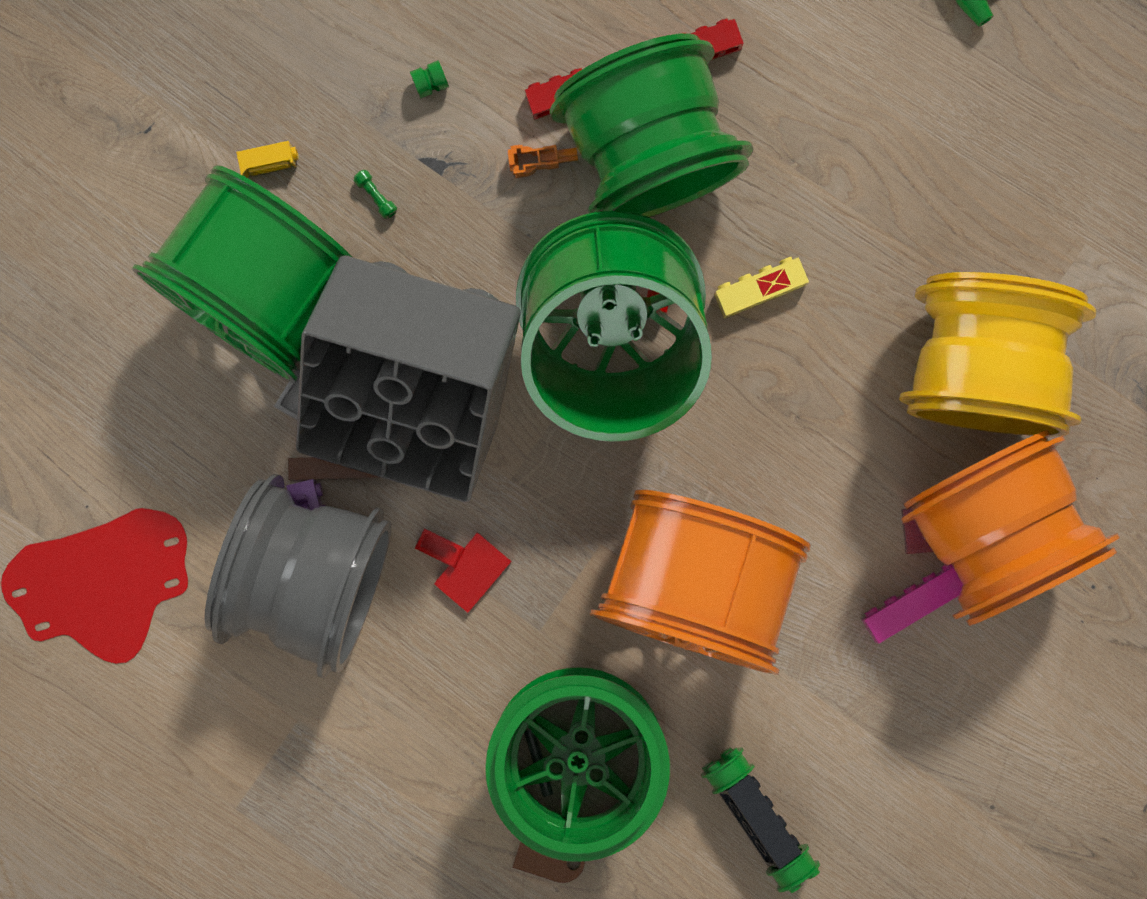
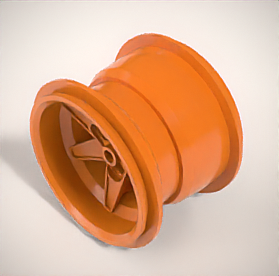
(1009, 527)

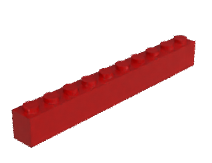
(723, 36)

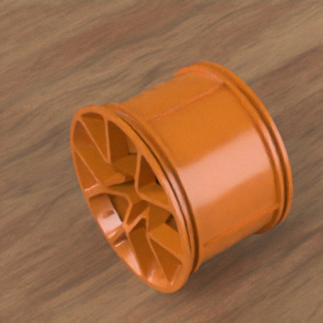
(704, 579)

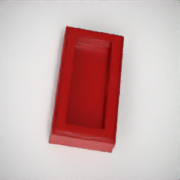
(439, 548)

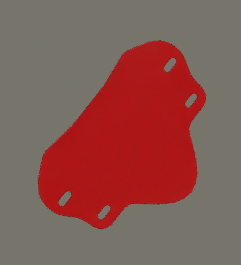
(100, 582)

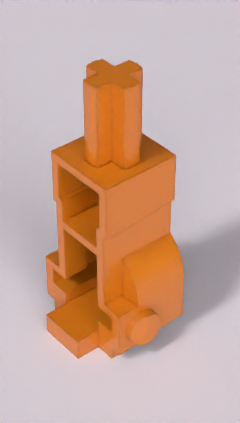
(547, 156)

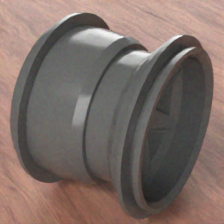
(297, 575)

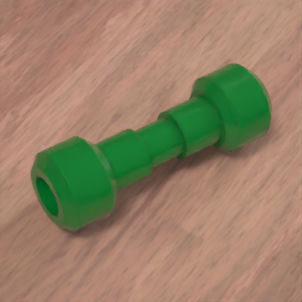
(363, 179)

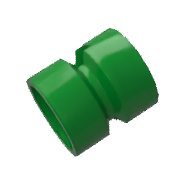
(429, 79)

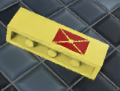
(761, 287)

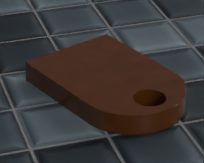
(544, 866)

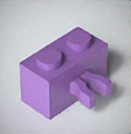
(306, 494)

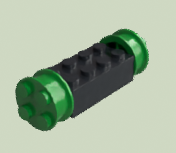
(781, 851)

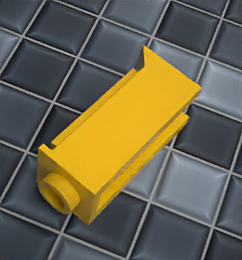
(267, 158)

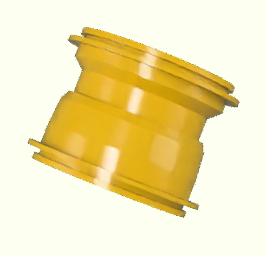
(998, 353)

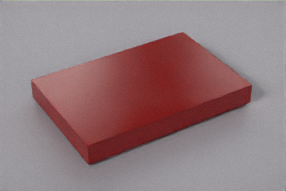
(474, 573)

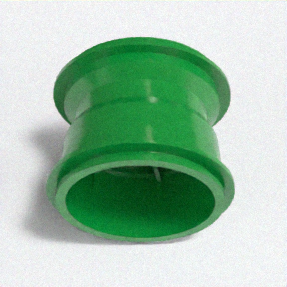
(651, 126)
(566, 835)

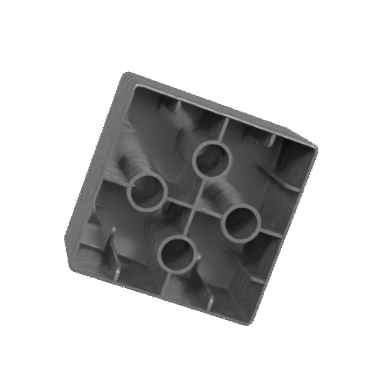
(404, 376)

